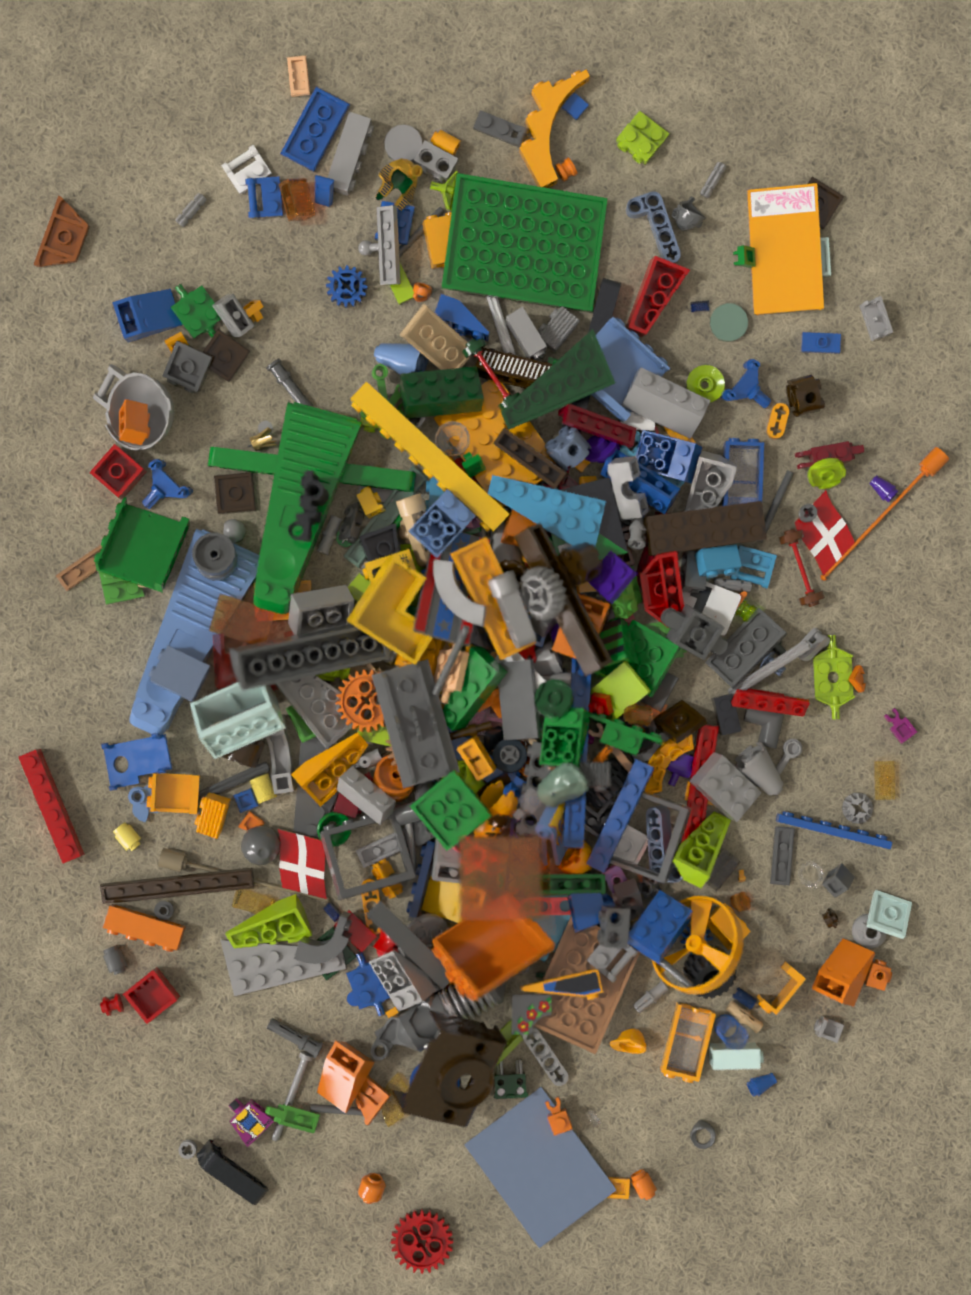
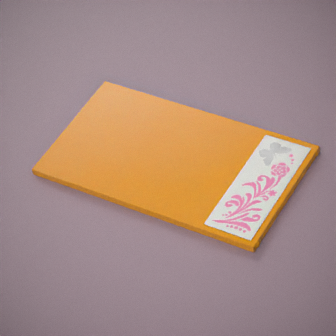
(786, 249)

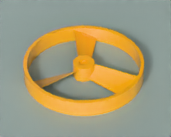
(697, 944)

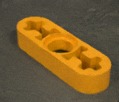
(369, 921)

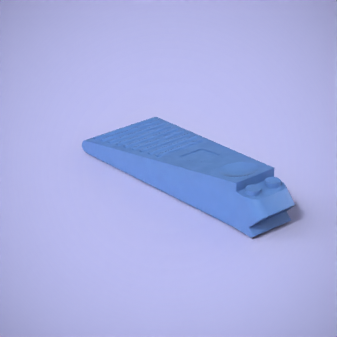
(186, 630)

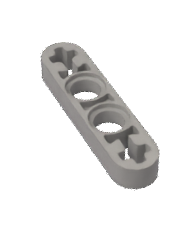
(543, 1055)

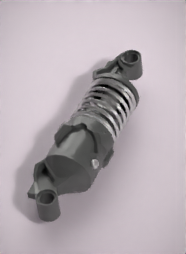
(416, 1026)

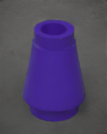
(883, 488)

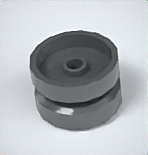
(215, 545)

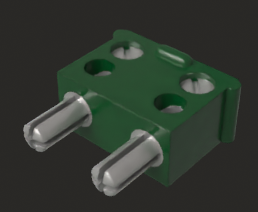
(510, 1087)

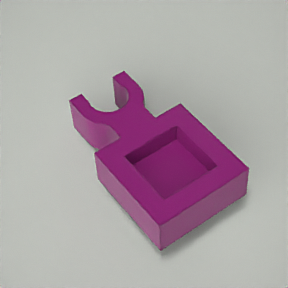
(902, 728)

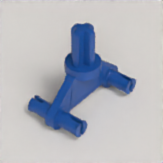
(748, 386)
(163, 485)

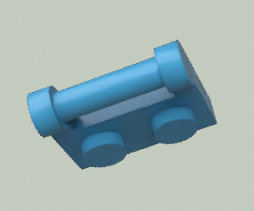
(757, 561)

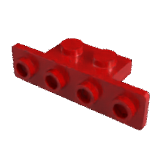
(770, 702)

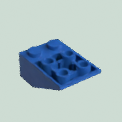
(146, 314)
(460, 318)
(668, 456)

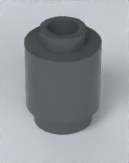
(114, 960)

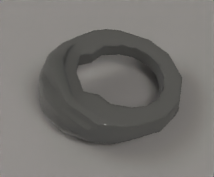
(702, 1125)

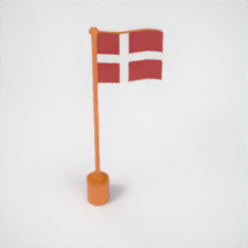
(829, 535)

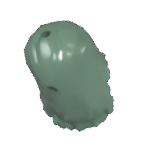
(565, 782)

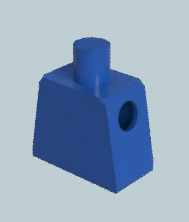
(585, 909)

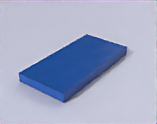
(315, 129)

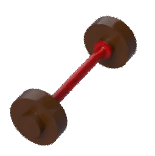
(791, 537)

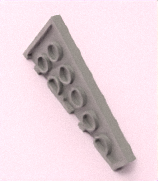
(316, 705)
(271, 966)

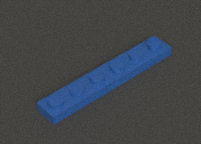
(620, 815)
(841, 831)

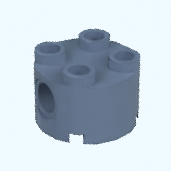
(568, 448)

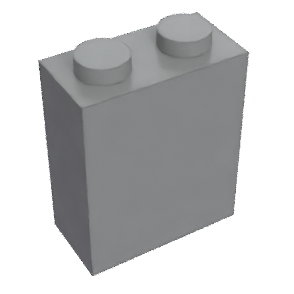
(526, 334)

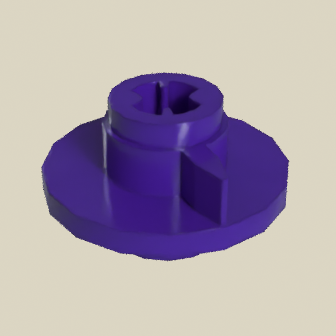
(600, 449)

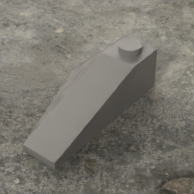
(711, 481)

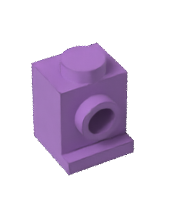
(611, 873)

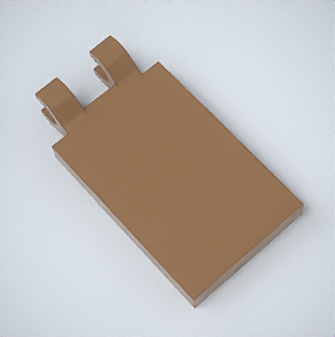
(618, 753)

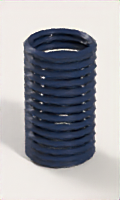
(753, 1000)

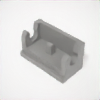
(876, 318)

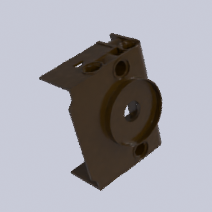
(454, 1053)

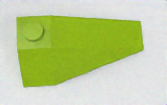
(699, 851)
(276, 923)

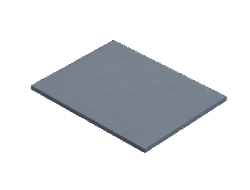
(539, 1175)

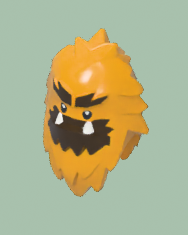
(500, 806)

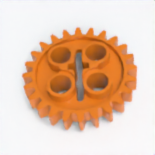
(354, 689)

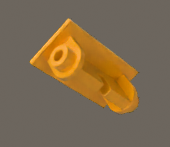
(383, 871)

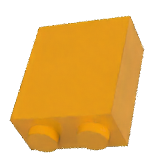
(436, 237)

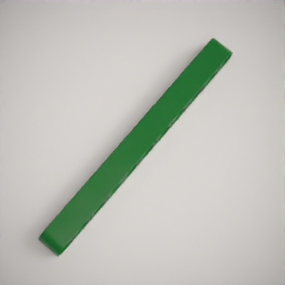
(353, 474)

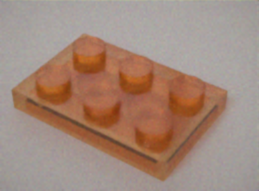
(241, 620)

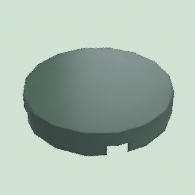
(728, 322)

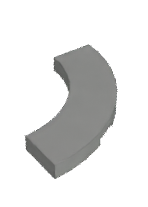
(453, 597)

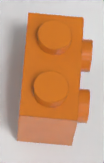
(133, 422)

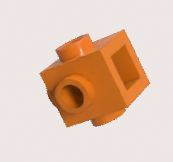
(881, 979)

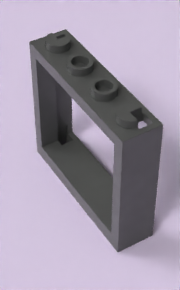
(675, 841)
(343, 893)

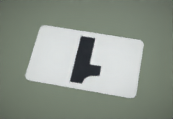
(714, 602)

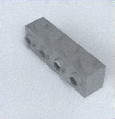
(349, 152)

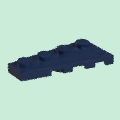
(417, 888)

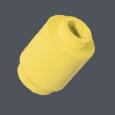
(127, 837)

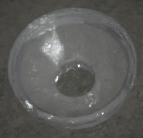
(448, 430)

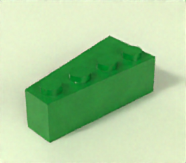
(480, 680)

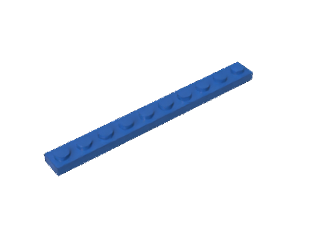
(576, 807)

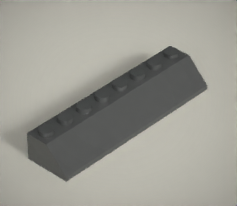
(304, 655)

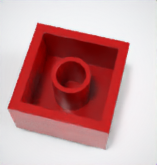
(118, 472)

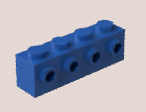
(658, 491)

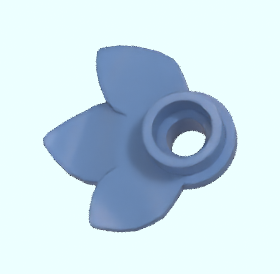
(140, 807)

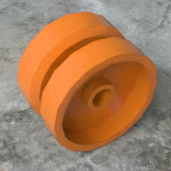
(389, 780)

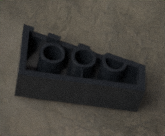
(379, 544)

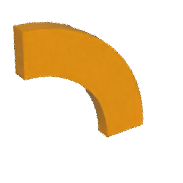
(662, 759)

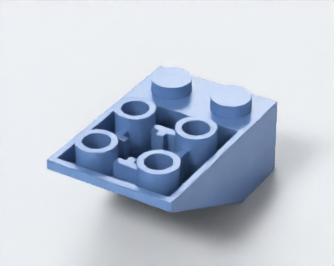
(441, 523)

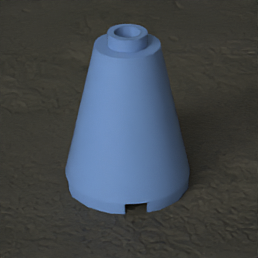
(400, 357)

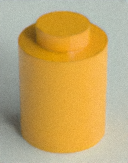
(446, 142)

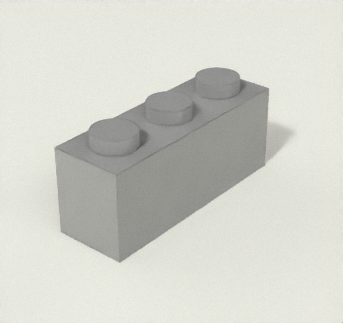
(366, 795)

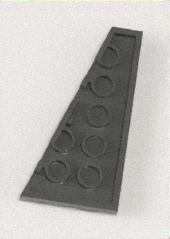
(307, 810)

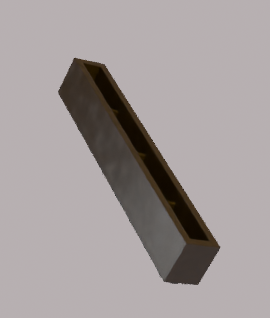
(573, 618)

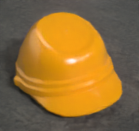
(630, 1042)

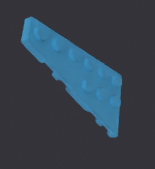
(561, 513)

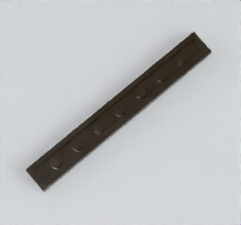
(177, 885)

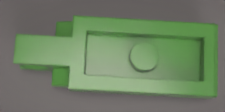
(294, 1117)

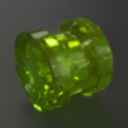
(745, 610)

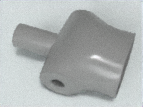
(369, 759)

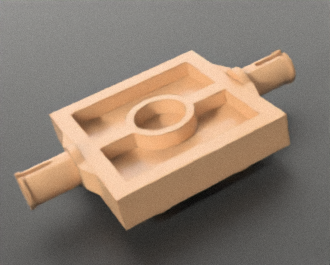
(456, 676)

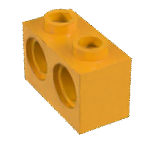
(476, 758)

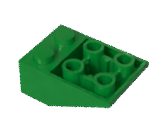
(564, 738)

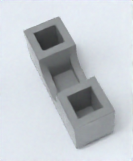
(629, 503)

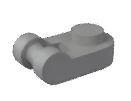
(821, 641)

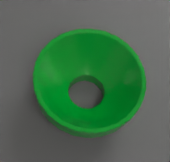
(337, 839)

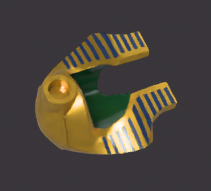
(401, 175)

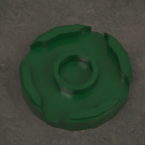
(554, 698)

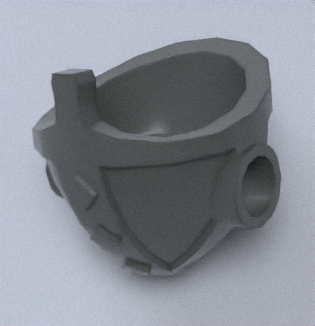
(687, 215)

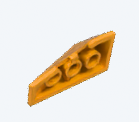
(322, 772)

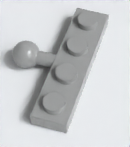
(387, 245)

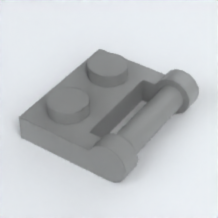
(602, 956)

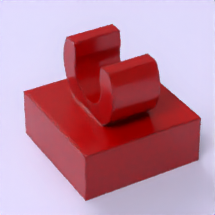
(601, 704)

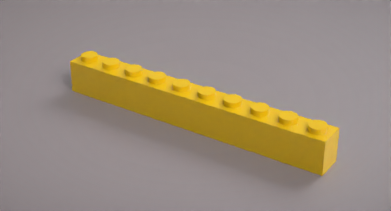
(428, 456)

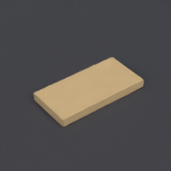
(435, 339)

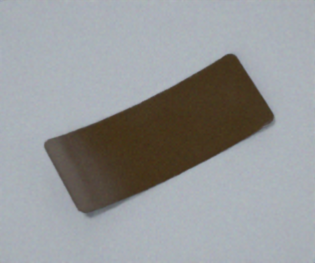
(504, 778)

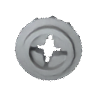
(849, 811)

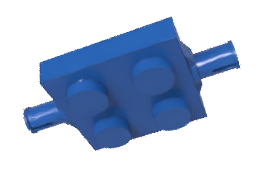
(367, 986)

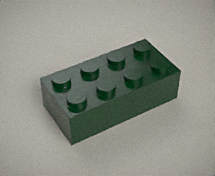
(441, 392)

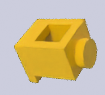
(370, 502)

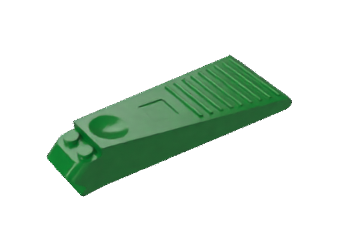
(308, 441)

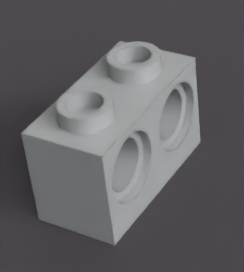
(439, 158)

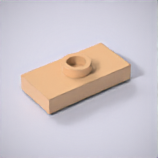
(298, 76)

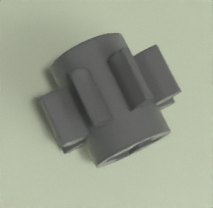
(643, 887)

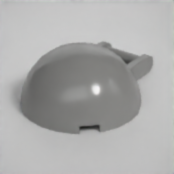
(141, 389)

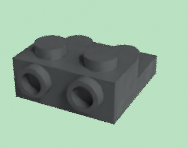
(187, 367)

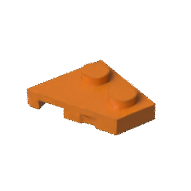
(371, 1099)

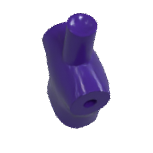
(680, 767)

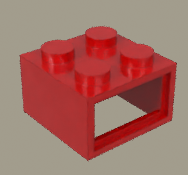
(151, 995)

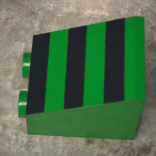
(618, 644)

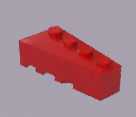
(655, 292)

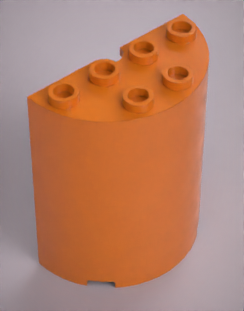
(489, 952)

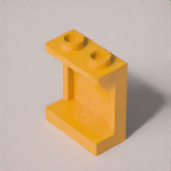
(173, 793)

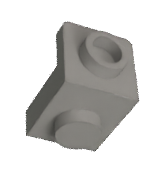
(828, 1028)

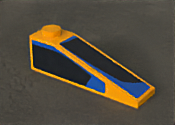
(578, 984)

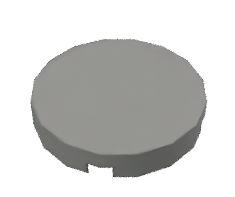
(402, 142)

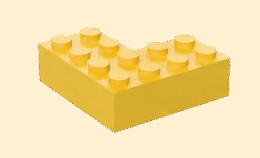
(383, 609)

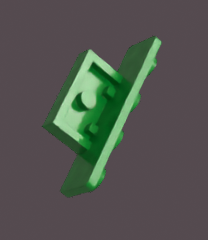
(623, 737)

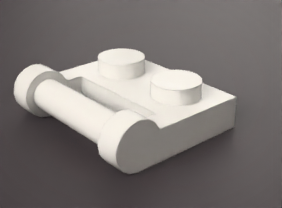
(257, 169)

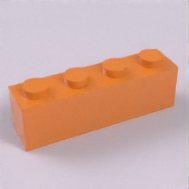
(144, 927)

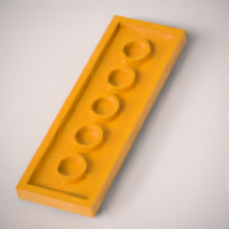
(476, 566)

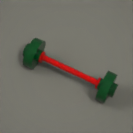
(474, 348)

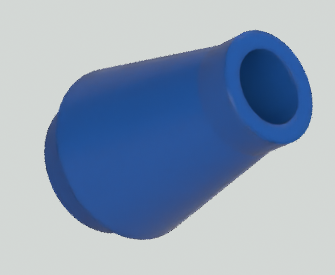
(760, 1084)

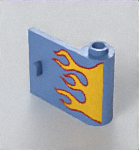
(552, 827)

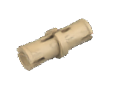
(744, 1016)

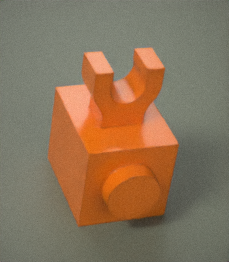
(558, 1118)

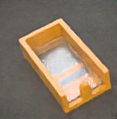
(687, 1042)

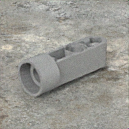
(506, 591)

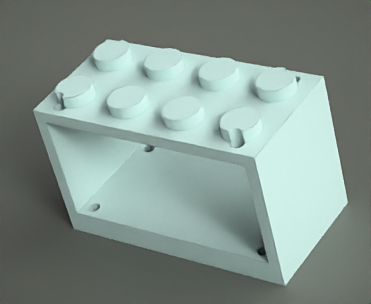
(241, 728)

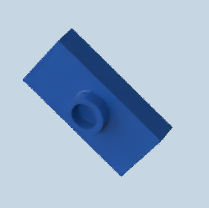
(820, 342)

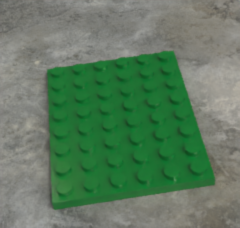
(524, 243)

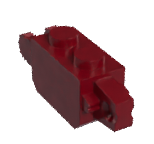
(843, 451)

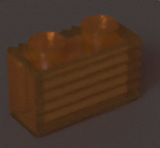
(297, 199)

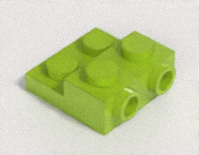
(641, 138)

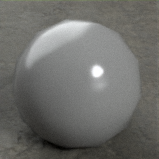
(234, 530)

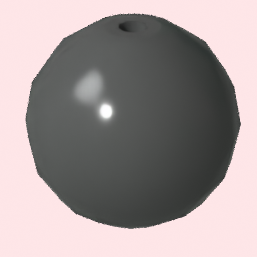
(260, 845)

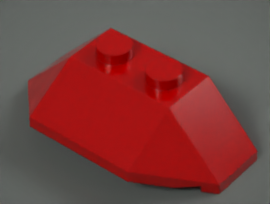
(662, 585)

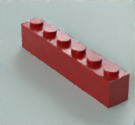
(51, 805)

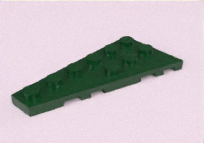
(570, 378)

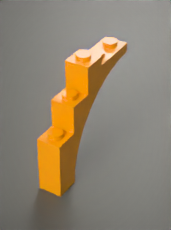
(549, 100)

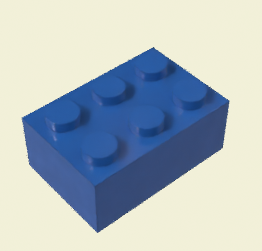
(659, 927)

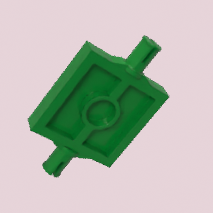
(196, 311)

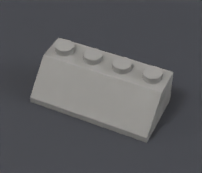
(665, 403)

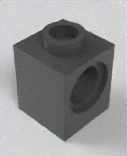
(838, 880)

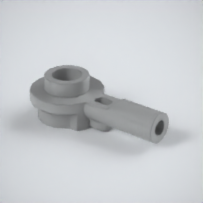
(792, 749)

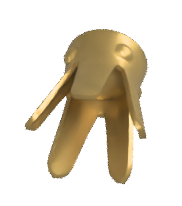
(259, 442)

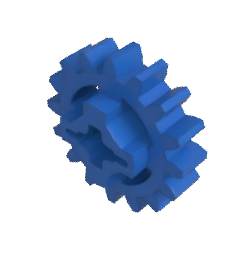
(352, 280)

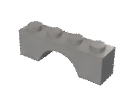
(281, 761)

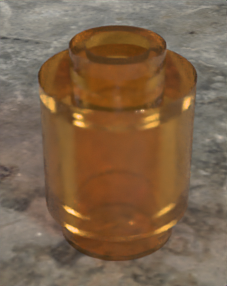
(638, 715)

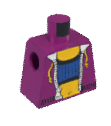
(249, 1120)

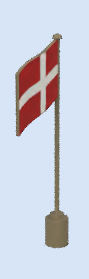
(300, 865)

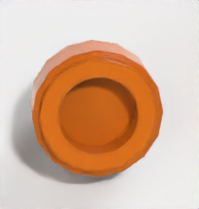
(423, 290)

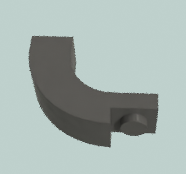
(318, 952)

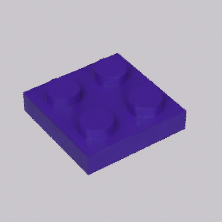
(613, 578)

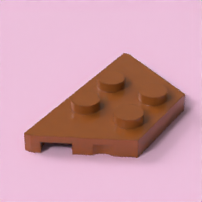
(63, 236)

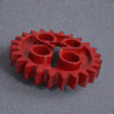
(406, 1248)

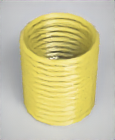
(263, 788)

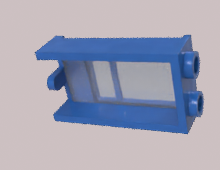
(749, 473)

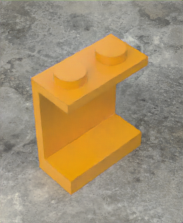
(786, 993)

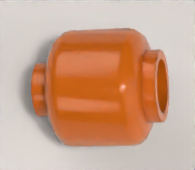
(371, 1188)

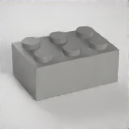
(320, 609)
(725, 786)

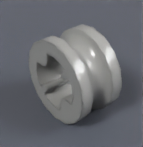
(185, 1143)

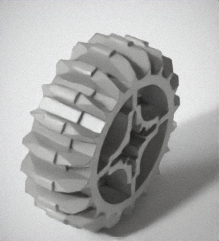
(542, 593)

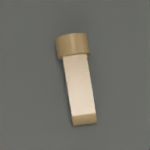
(412, 509)

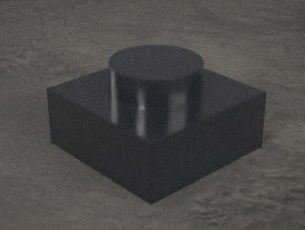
(493, 737)

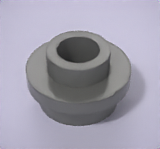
(170, 910)

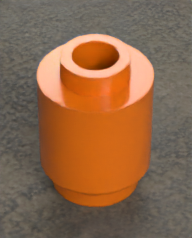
(643, 1184)

